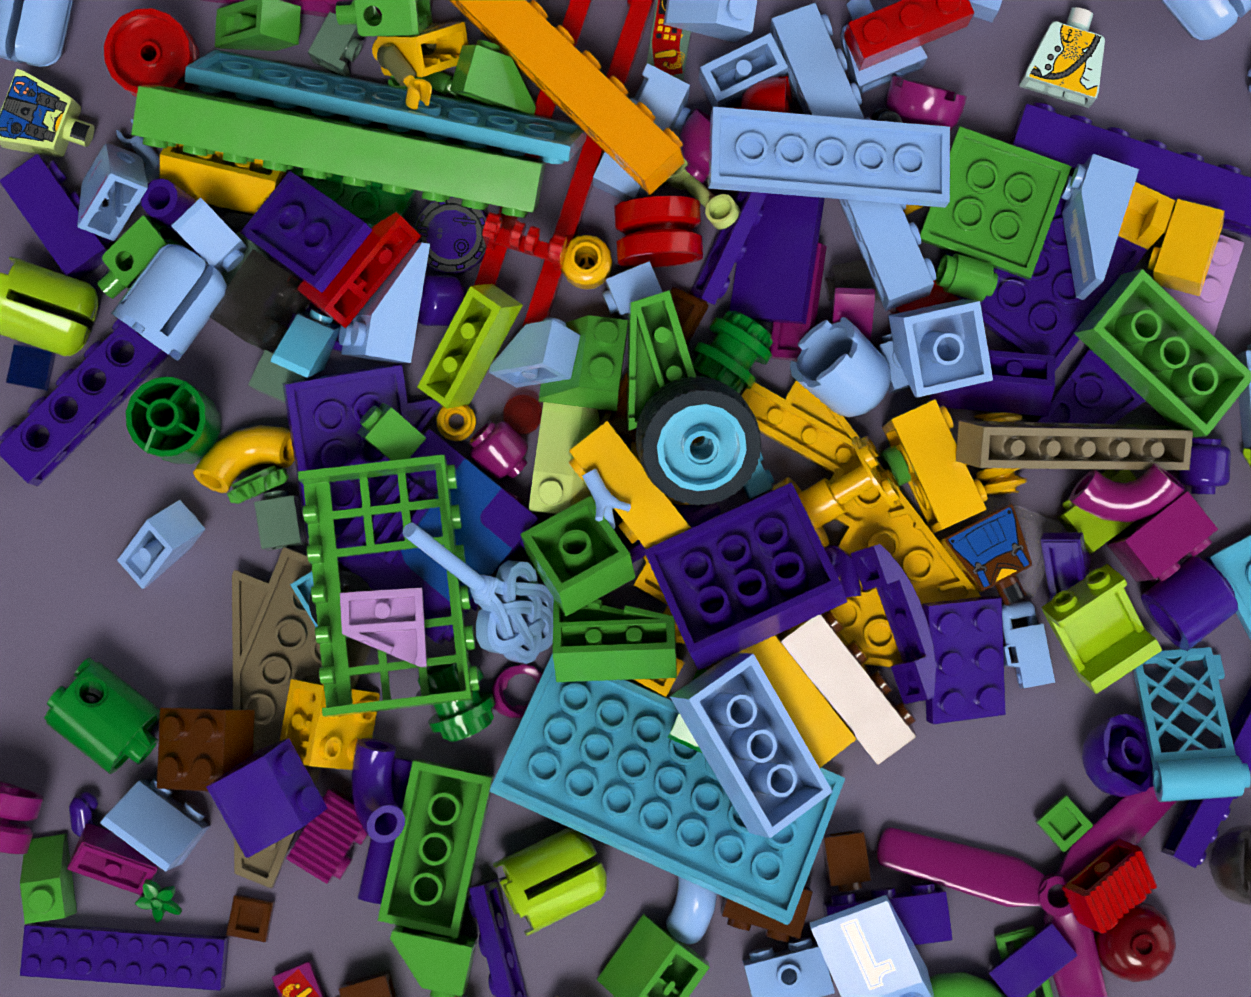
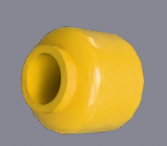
(584, 249)

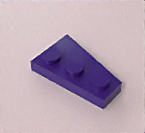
(1092, 395)

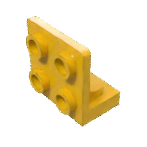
(321, 739)

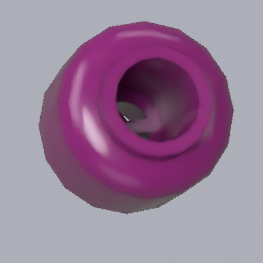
(499, 450)

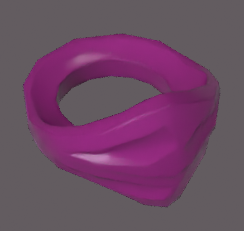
(500, 685)

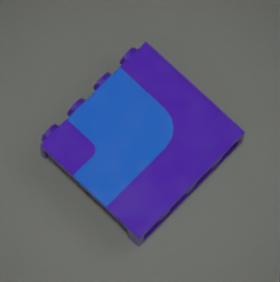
(488, 532)

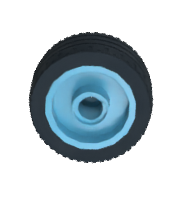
(705, 469)

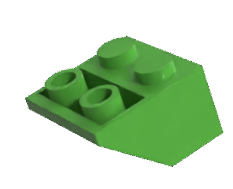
(653, 964)

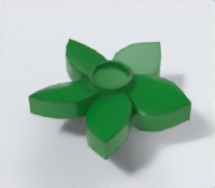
(158, 900)

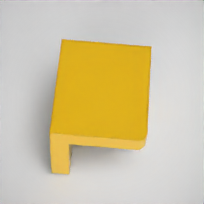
(1145, 216)

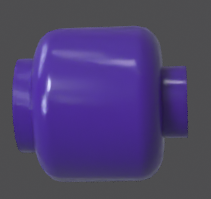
(440, 300)
(1208, 466)

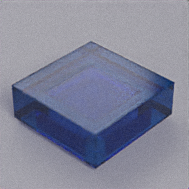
(30, 367)

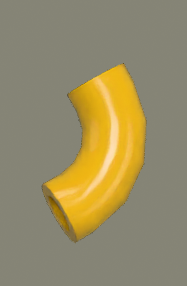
(242, 451)

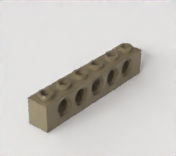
(1073, 445)

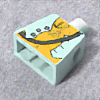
(1067, 61)

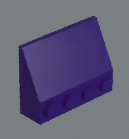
(745, 576)

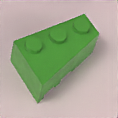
(654, 351)
(613, 644)

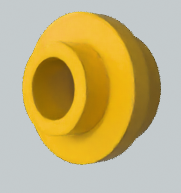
(462, 433)

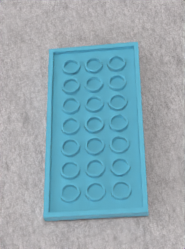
(605, 768)

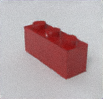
(903, 28)

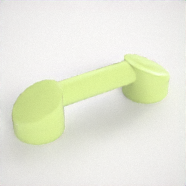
(719, 210)

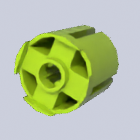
(50, 290)
(561, 896)

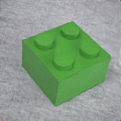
(578, 556)

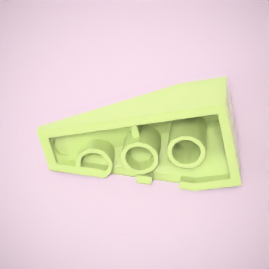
(554, 480)

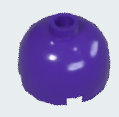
(1118, 756)

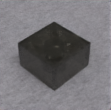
(260, 302)

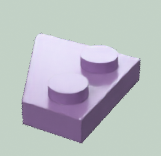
(387, 621)

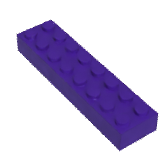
(1202, 817)
(124, 956)

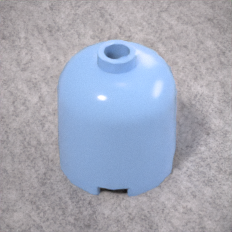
(842, 368)

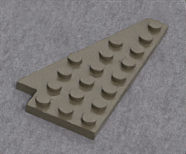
(270, 647)

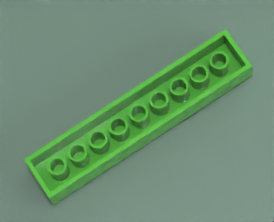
(337, 147)

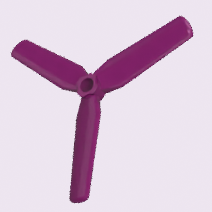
(1017, 884)

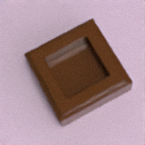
(250, 918)

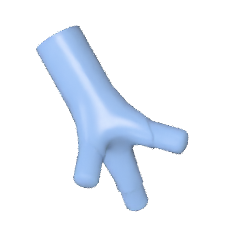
(603, 498)

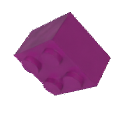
(1158, 542)

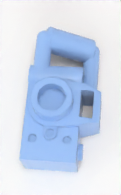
(1027, 646)

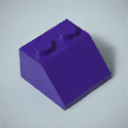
(267, 797)

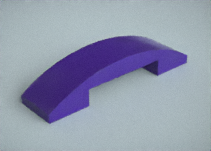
(906, 618)

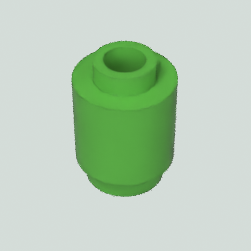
(966, 277)

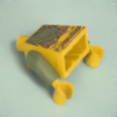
(420, 56)

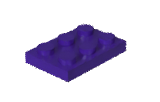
(306, 231)
(967, 659)

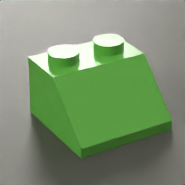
(596, 367)
(436, 960)

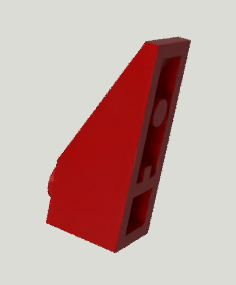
(364, 270)

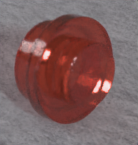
(523, 413)

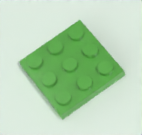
(997, 203)

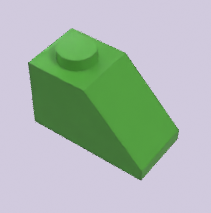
(258, 25)
(491, 78)
(46, 882)

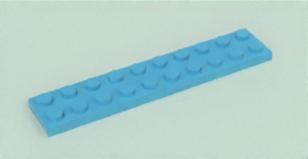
(371, 101)

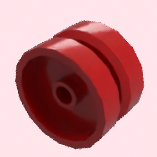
(132, 44)
(658, 231)

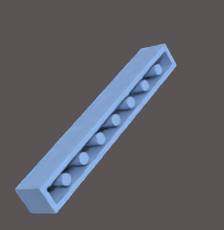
(823, 89)

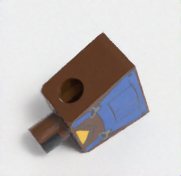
(992, 553)

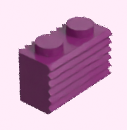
(328, 839)

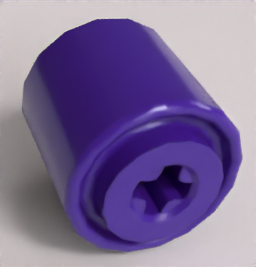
(1190, 602)

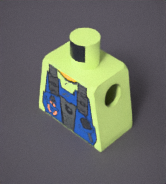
(41, 118)

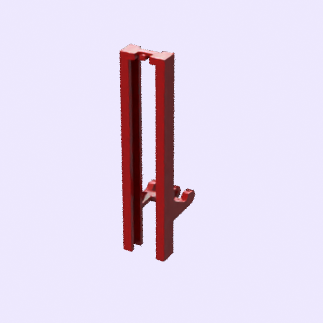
(506, 232)

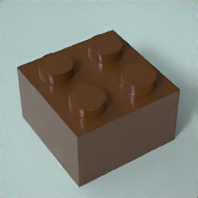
(201, 745)

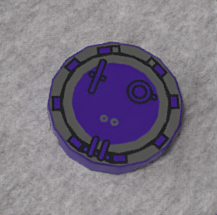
(452, 235)

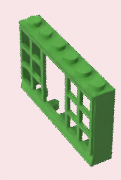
(327, 588)

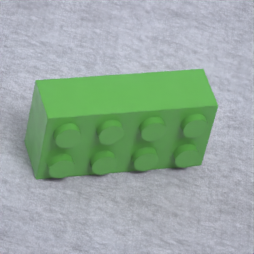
(1164, 353)
(436, 849)

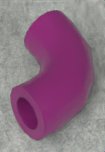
(1126, 500)

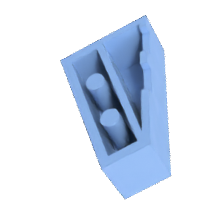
(668, 102)

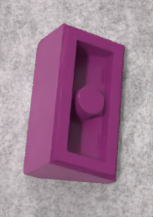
(110, 860)

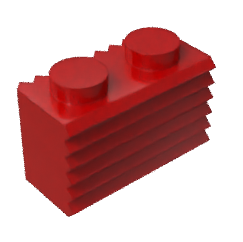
(1110, 886)

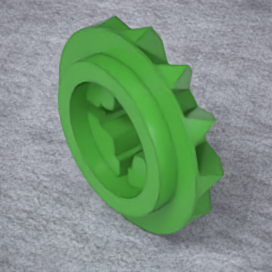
(257, 484)

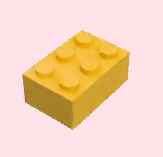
(937, 480)

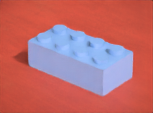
(751, 744)

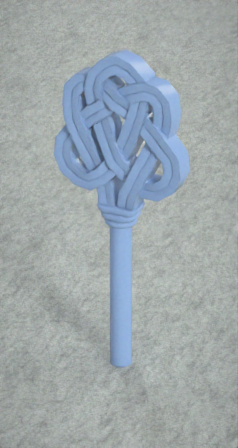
(500, 622)

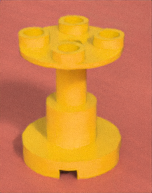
(826, 499)

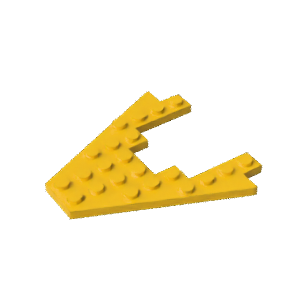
(826, 439)

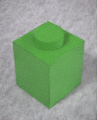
(390, 433)

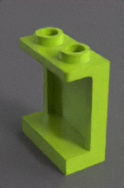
(1100, 629)

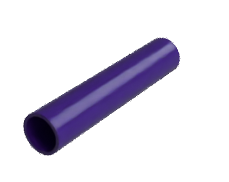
(380, 854)

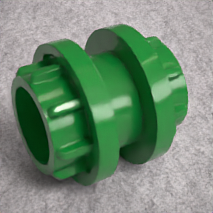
(733, 351)
(461, 718)

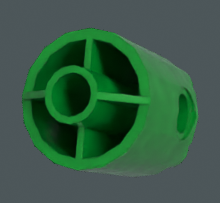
(192, 429)
(104, 717)

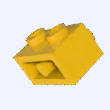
(1187, 247)

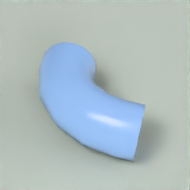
(691, 912)

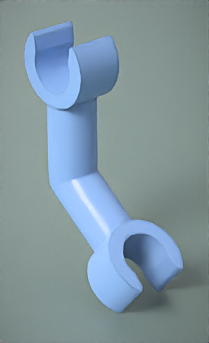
(146, 152)

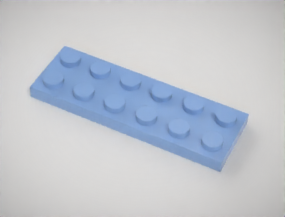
(829, 157)

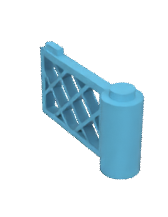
(1202, 771)

